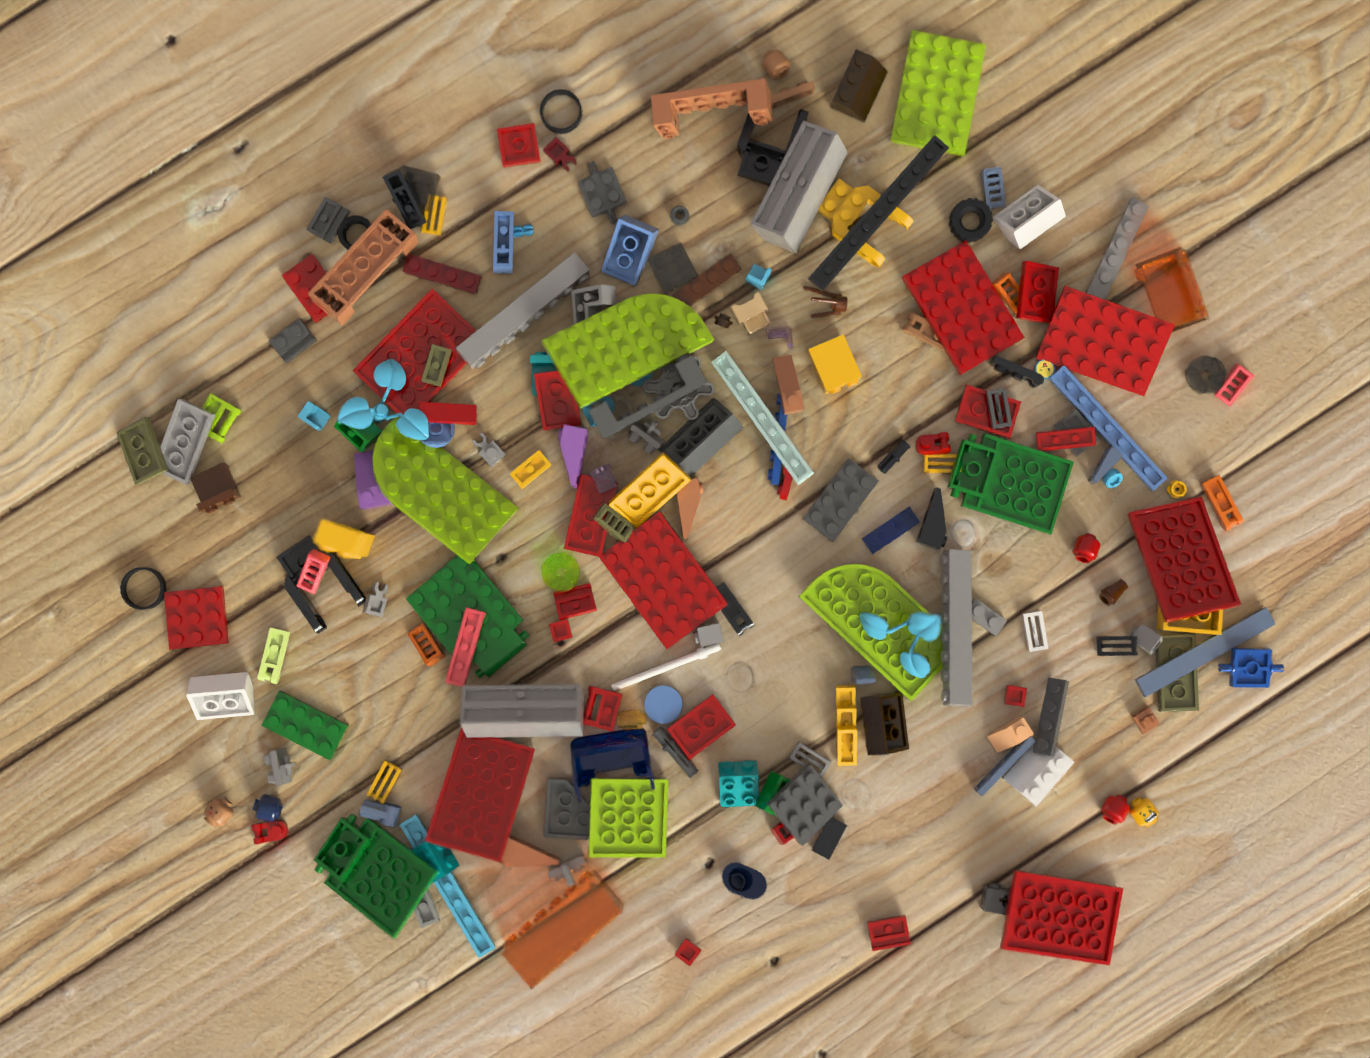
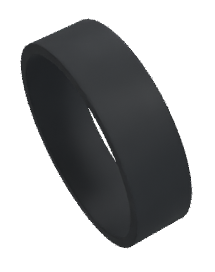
(555, 93)
(123, 586)

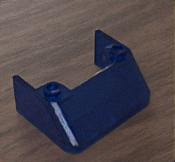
(608, 753)

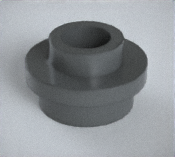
(679, 209)

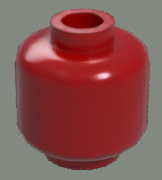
(1086, 548)
(1115, 809)

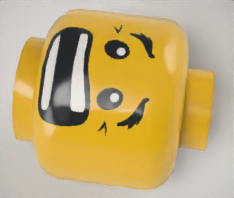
(1143, 811)

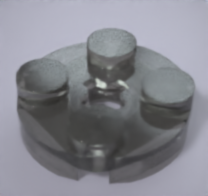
(1200, 384)

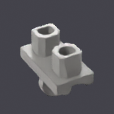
(640, 431)
(281, 767)

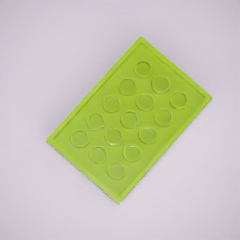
(938, 91)

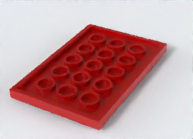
(963, 307)
(1104, 340)
(410, 343)
(1183, 559)
(663, 580)
(480, 796)
(1061, 918)

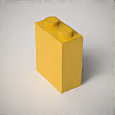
(834, 364)

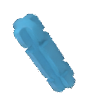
(519, 231)

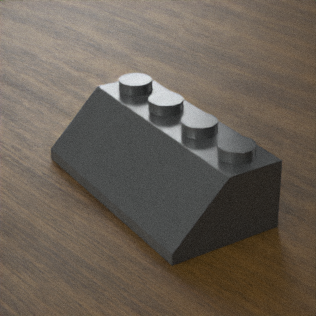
(702, 437)

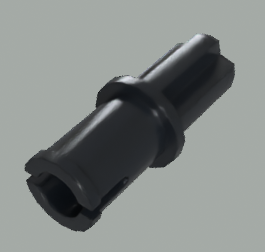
(893, 456)

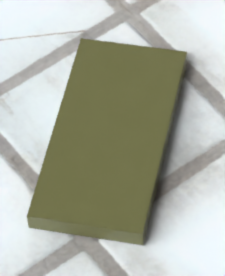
(1183, 692)

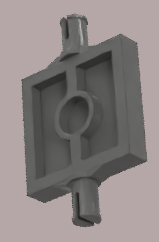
(602, 192)

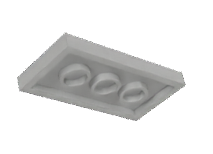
(185, 439)

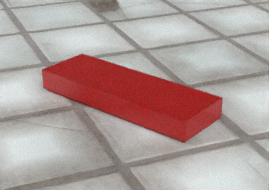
(449, 413)
(1066, 438)

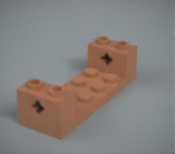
(669, 105)
(362, 266)

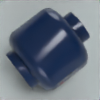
(268, 808)

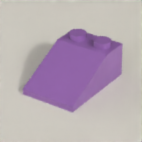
(573, 446)
(367, 488)

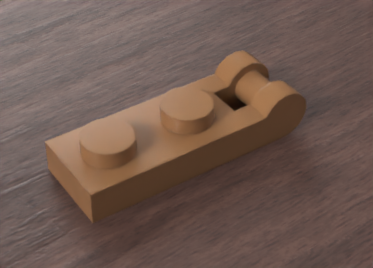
(789, 95)
(924, 333)

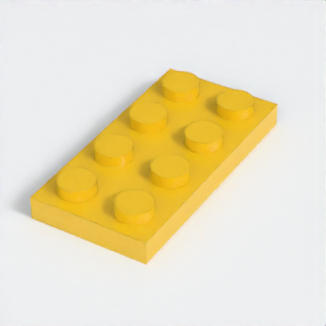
(649, 490)

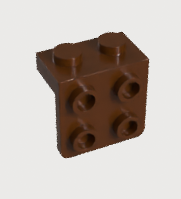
(215, 488)

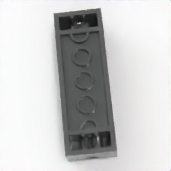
(688, 373)

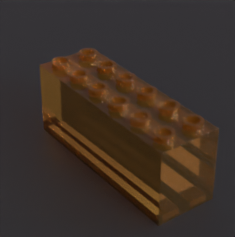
(562, 928)

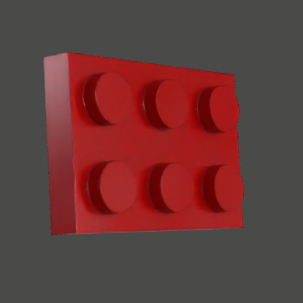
(301, 281)
(1037, 292)
(555, 401)
(974, 411)
(701, 726)

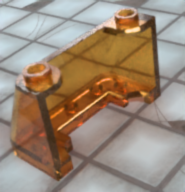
(1173, 289)

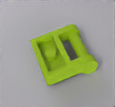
(218, 406)

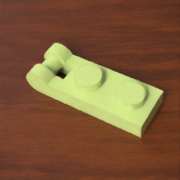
(273, 655)

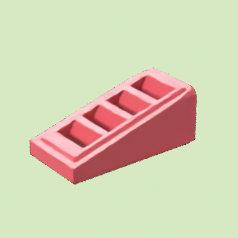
(1243, 383)
(317, 560)

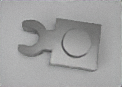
(490, 452)
(375, 603)

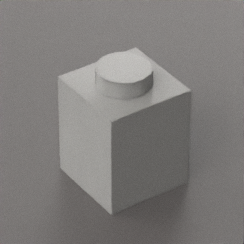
(708, 635)
(1147, 639)

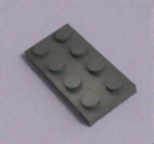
(840, 500)

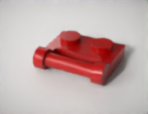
(607, 710)

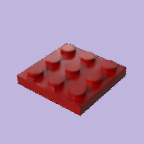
(196, 617)

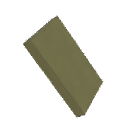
(142, 451)

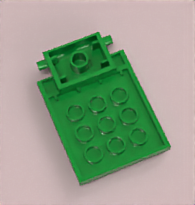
(1010, 481)
(443, 603)
(374, 872)

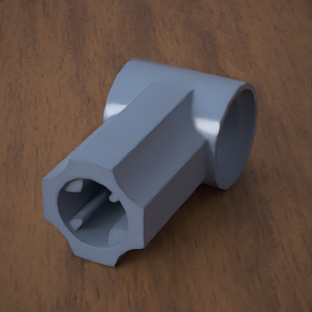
(385, 813)

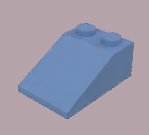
(629, 249)

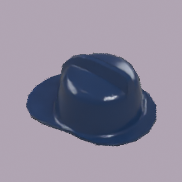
(744, 881)

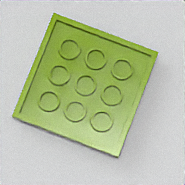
(627, 818)

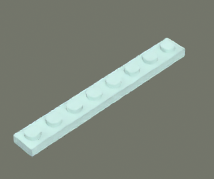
(762, 417)

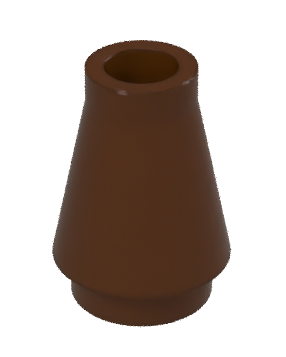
(1113, 592)

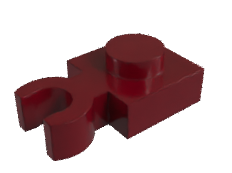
(558, 152)

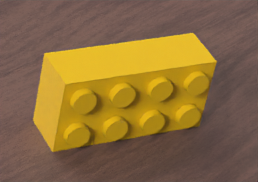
(343, 539)

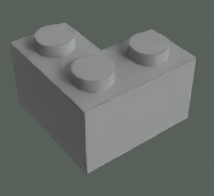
(591, 300)

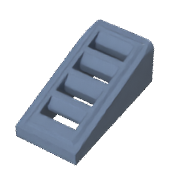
(986, 188)
(1107, 461)
(862, 675)

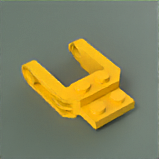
(845, 204)

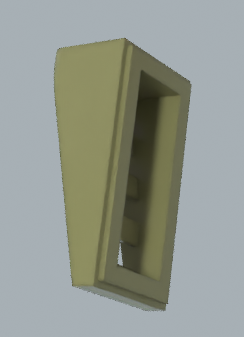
(623, 530)

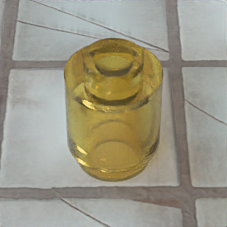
(631, 719)

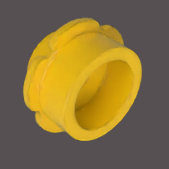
(1181, 489)

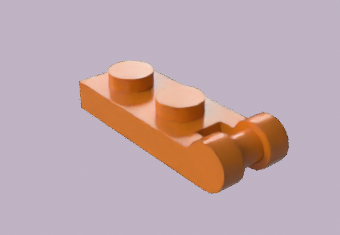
(1222, 502)

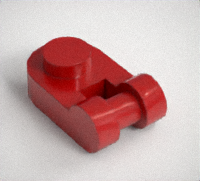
(926, 444)
(783, 489)
(276, 831)

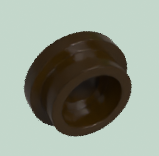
(723, 320)

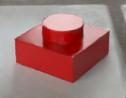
(560, 630)
(1015, 696)
(687, 952)

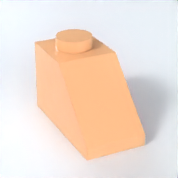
(1010, 734)

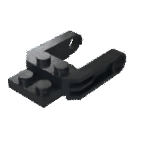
(759, 159)
(293, 563)

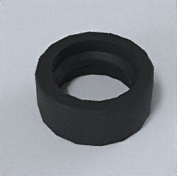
(346, 223)

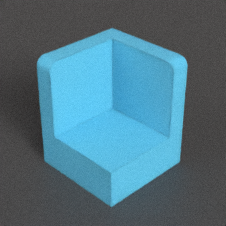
(758, 276)
(314, 416)

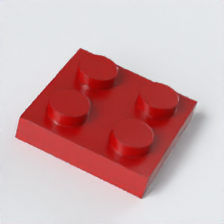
(518, 145)

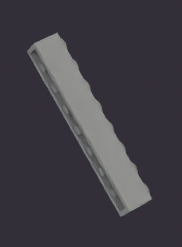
(522, 311)
(956, 628)

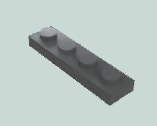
(1051, 717)

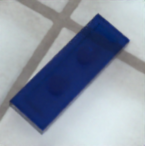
(890, 530)

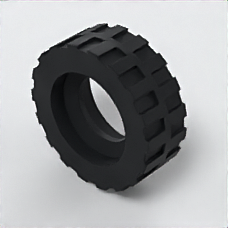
(981, 210)

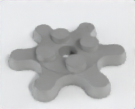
(666, 382)

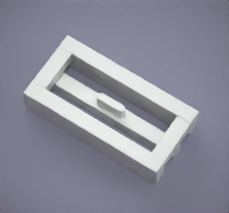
(1027, 631)

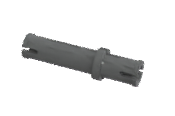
(690, 769)

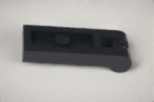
(1017, 372)
(734, 611)

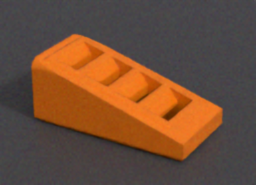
(1001, 290)
(439, 655)

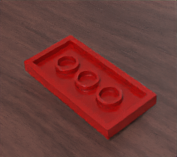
(584, 532)

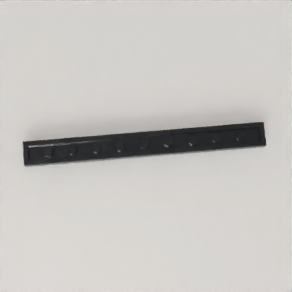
(878, 213)

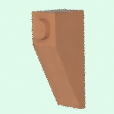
(788, 385)
(688, 501)
(525, 854)

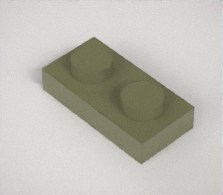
(436, 365)

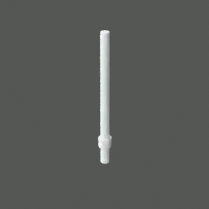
(700, 653)

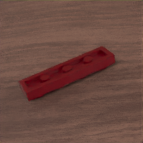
(442, 274)

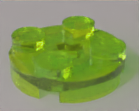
(562, 561)

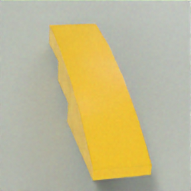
(846, 725)

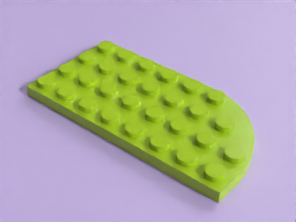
(624, 344)
(439, 493)
(856, 588)

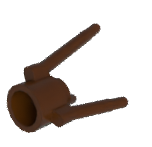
(837, 302)

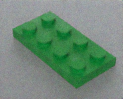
(305, 725)

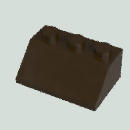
(859, 86)
(884, 723)

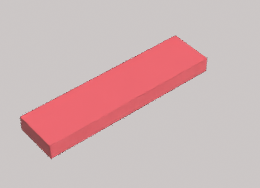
(465, 647)

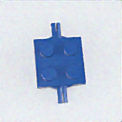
(1250, 667)

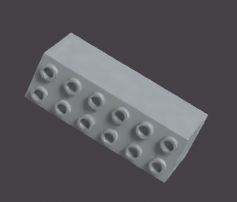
(799, 186)
(522, 711)

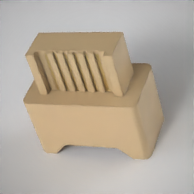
(751, 314)

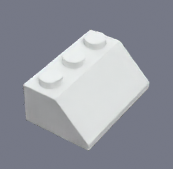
(1029, 216)
(221, 695)
(1037, 774)

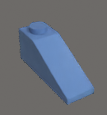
(503, 242)

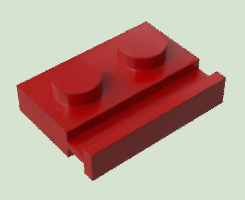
(575, 601)
(888, 933)

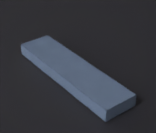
(1002, 767)

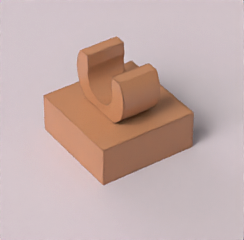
(1145, 720)

